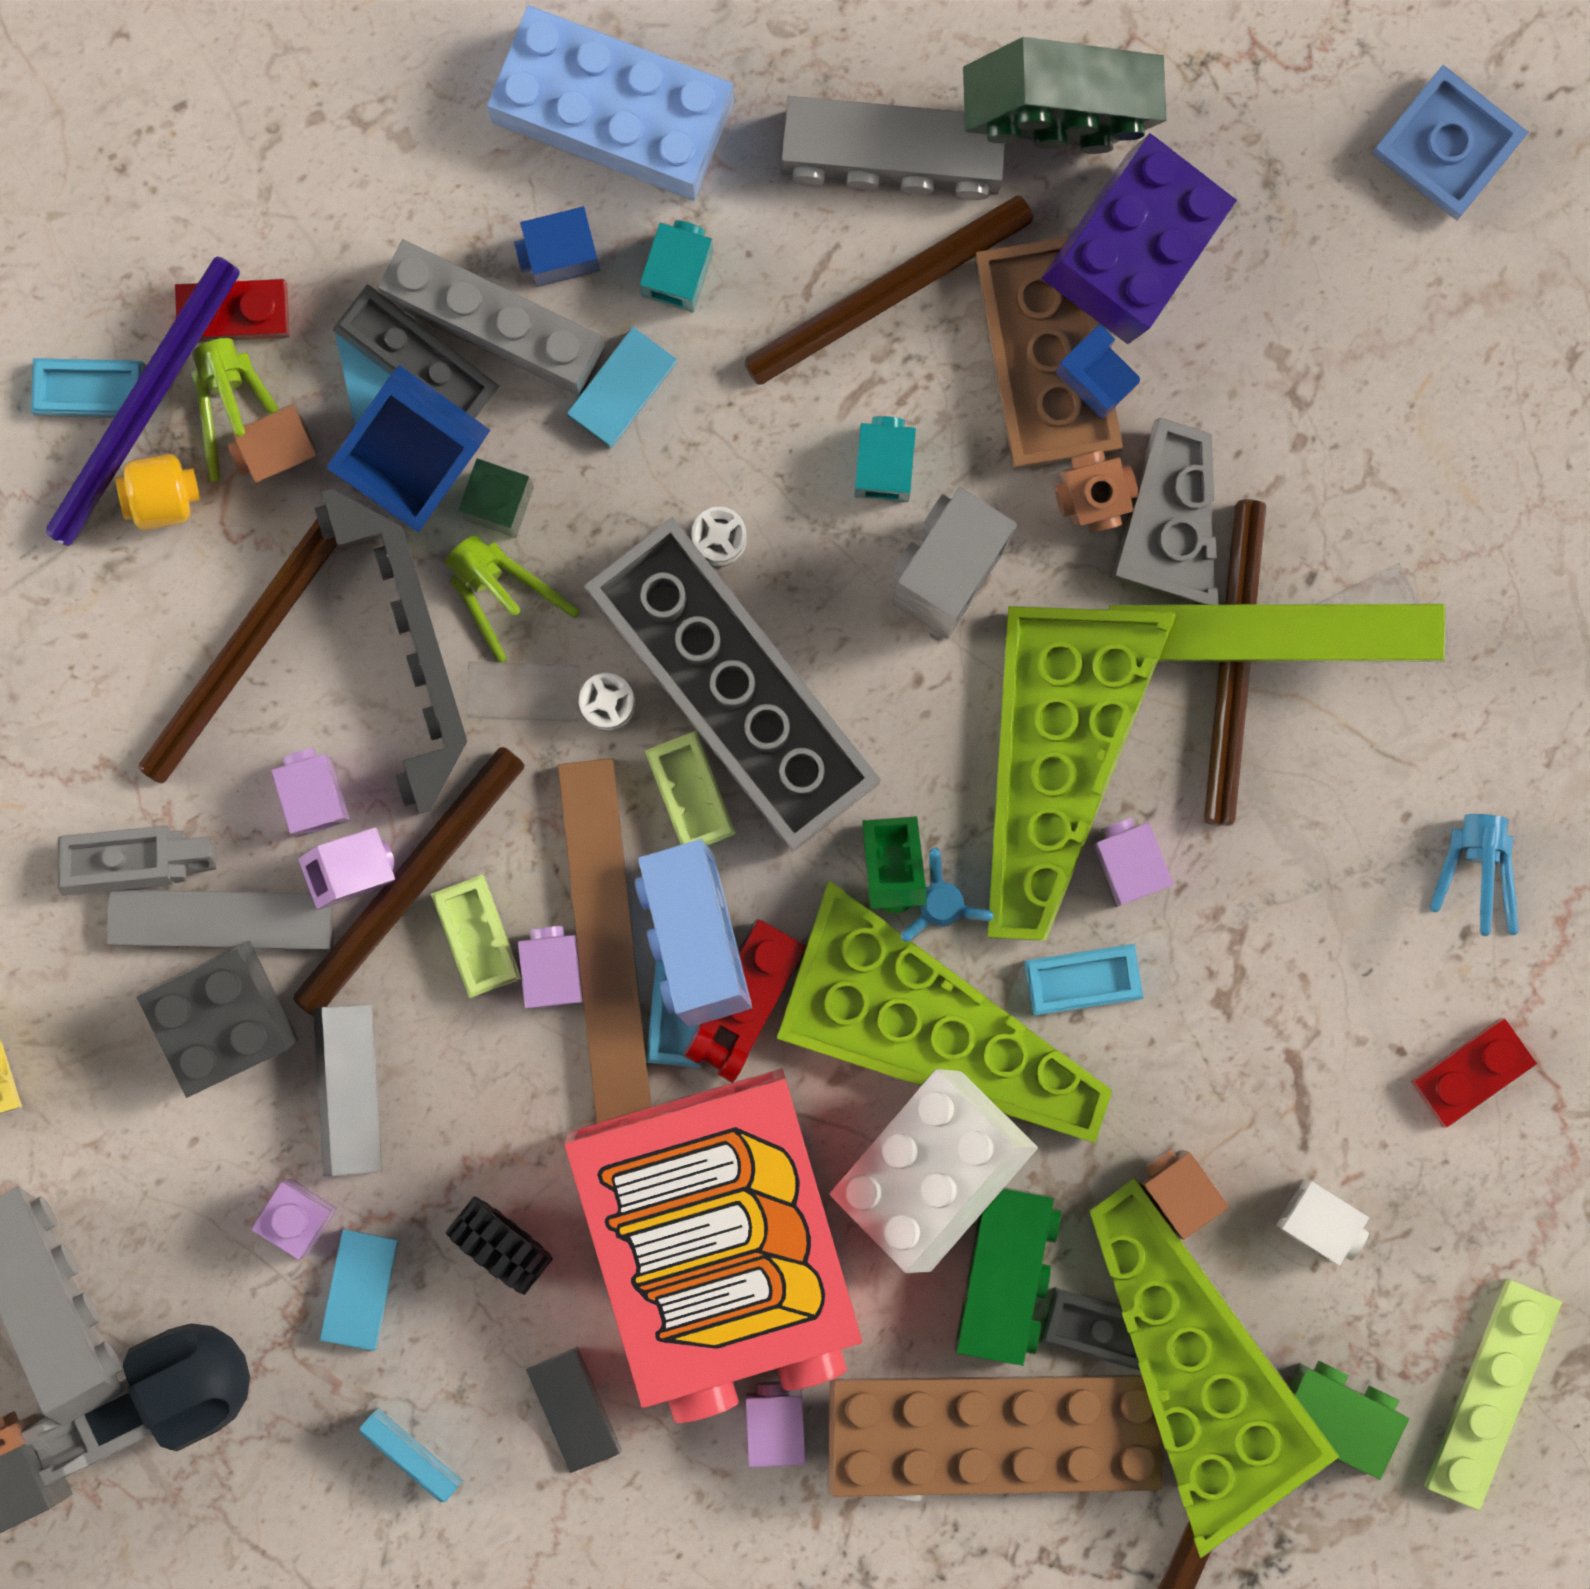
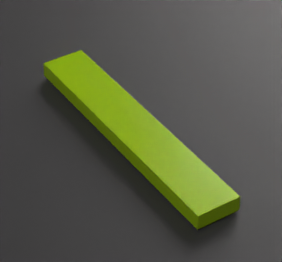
(1303, 632)

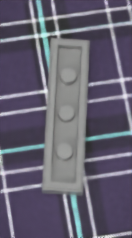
(218, 919)

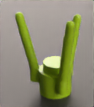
(220, 370)
(477, 568)

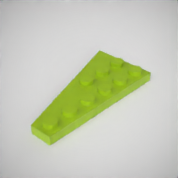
(1064, 722)
(907, 1014)
(1217, 1399)

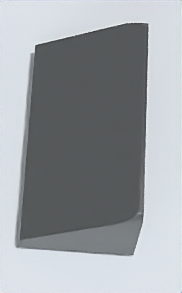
(574, 1410)

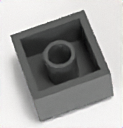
(217, 1019)

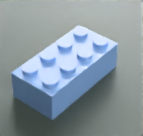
(611, 102)

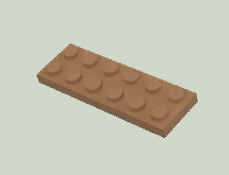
(992, 1435)

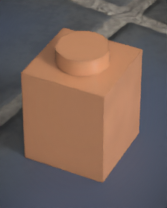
(273, 444)
(1182, 1192)

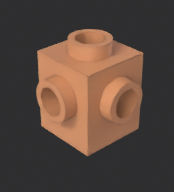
(1075, 491)

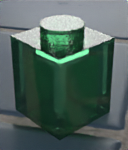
(496, 498)

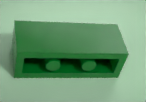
(1007, 1277)

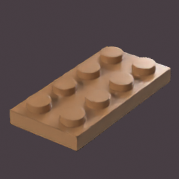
(1029, 336)

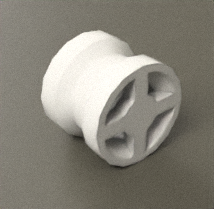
(714, 527)
(603, 693)

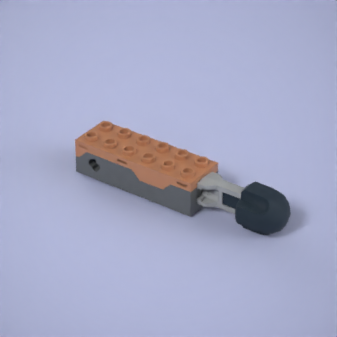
(174, 1389)

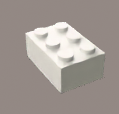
(933, 1171)

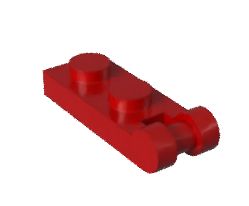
(767, 964)

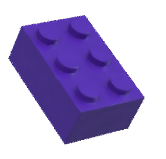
(1139, 239)

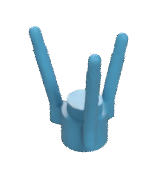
(1488, 843)
(944, 903)

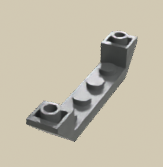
(354, 524)

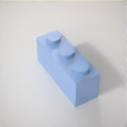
(692, 934)

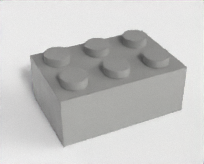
(957, 554)

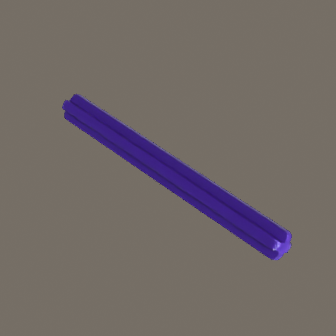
(142, 401)

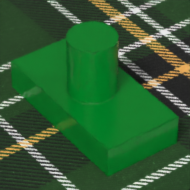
(894, 864)

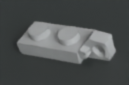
(130, 859)

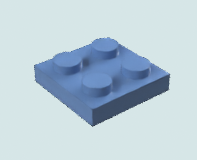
(1450, 142)

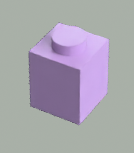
(310, 792)
(1131, 861)
(347, 868)
(550, 968)
(294, 1219)
(775, 1426)

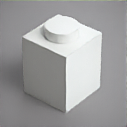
(1324, 1223)

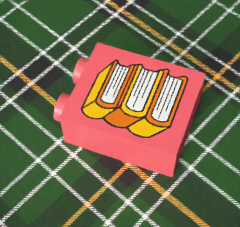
(714, 1245)

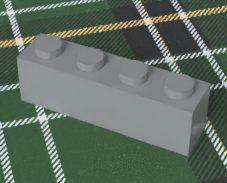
(888, 146)
(491, 317)
(49, 1316)

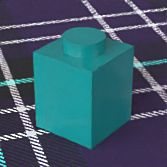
(677, 265)
(885, 459)

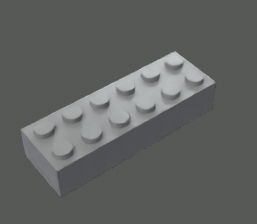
(732, 684)

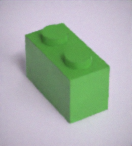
(1356, 1424)

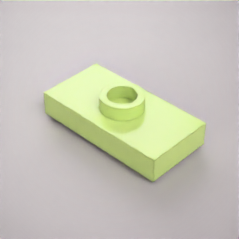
(690, 790)
(476, 936)

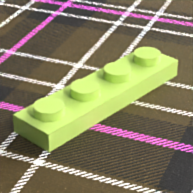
(1493, 1394)

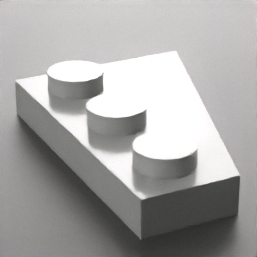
(1169, 533)

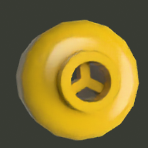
(157, 492)

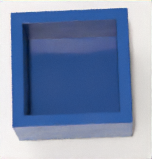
(408, 448)

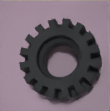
(499, 1245)

